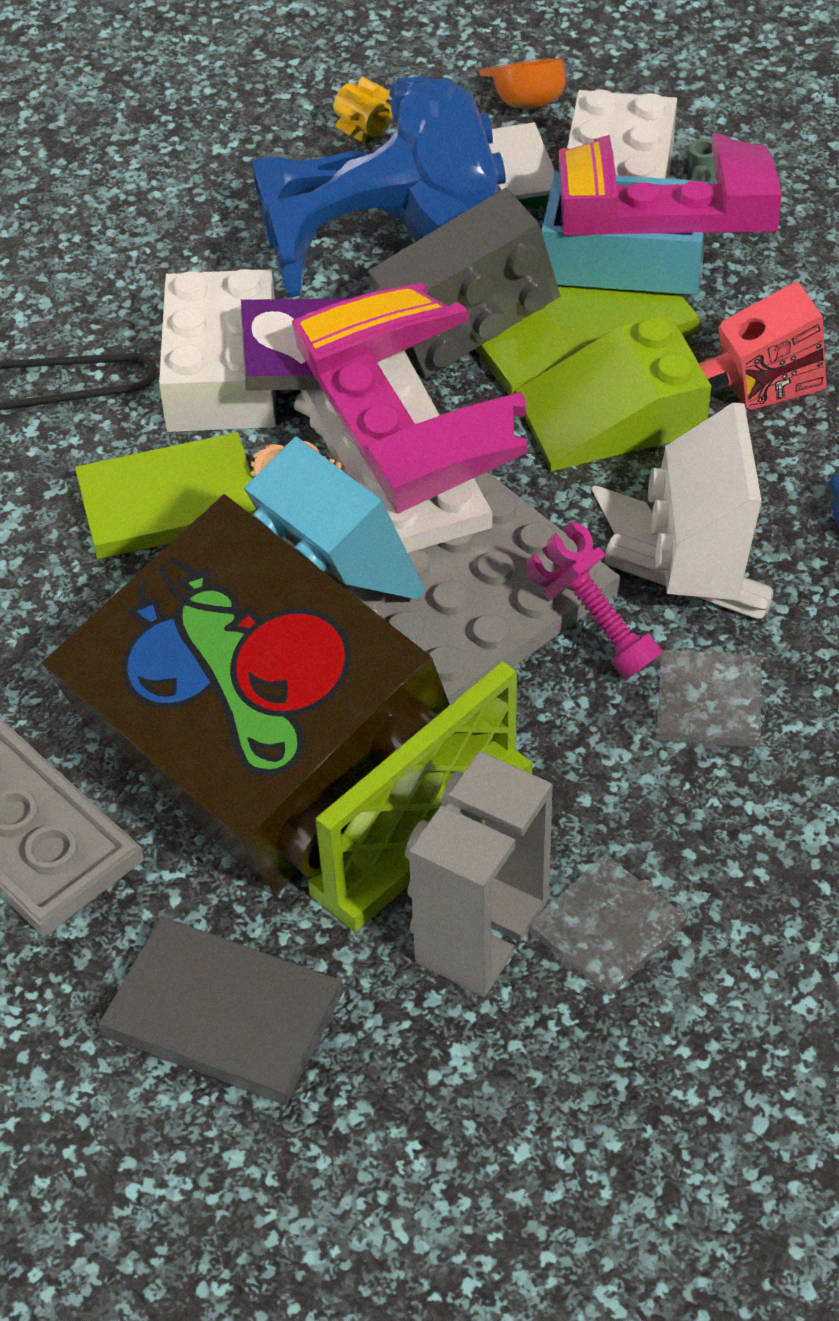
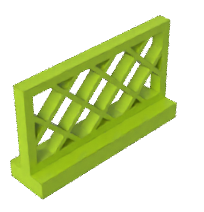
(368, 862)

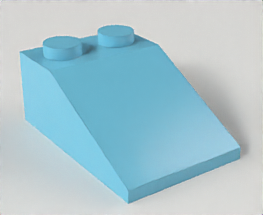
(332, 521)

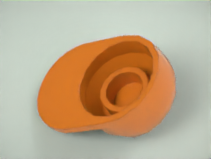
(529, 82)

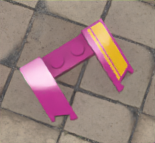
(741, 201)
(405, 457)

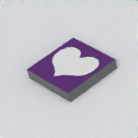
(271, 346)

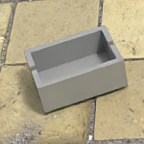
(479, 870)

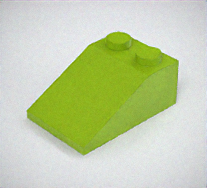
(617, 395)

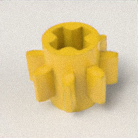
(362, 109)

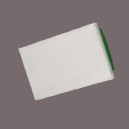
(525, 163)

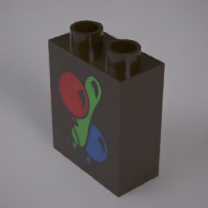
(247, 687)

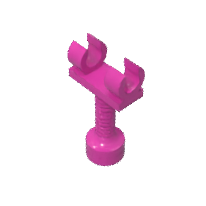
(572, 573)

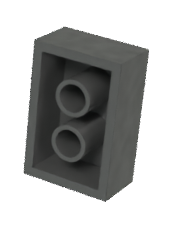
(483, 260)

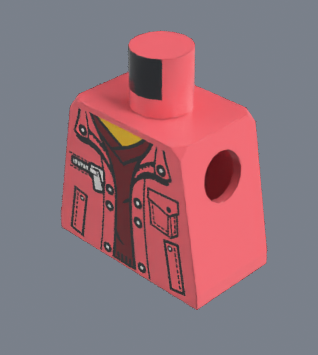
(771, 350)

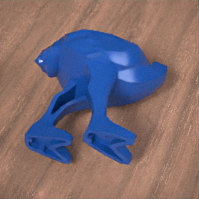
(423, 175)

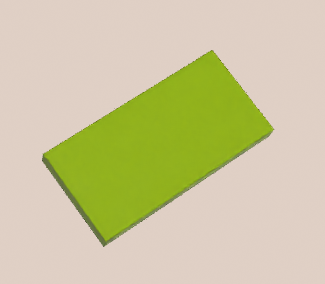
(572, 324)

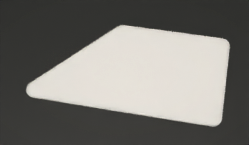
(626, 514)

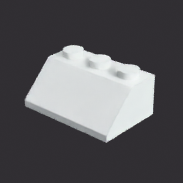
(706, 507)

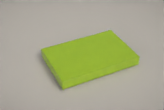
(160, 492)

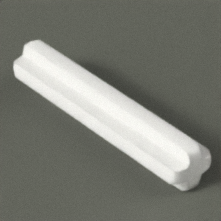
(639, 560)

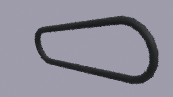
(84, 393)

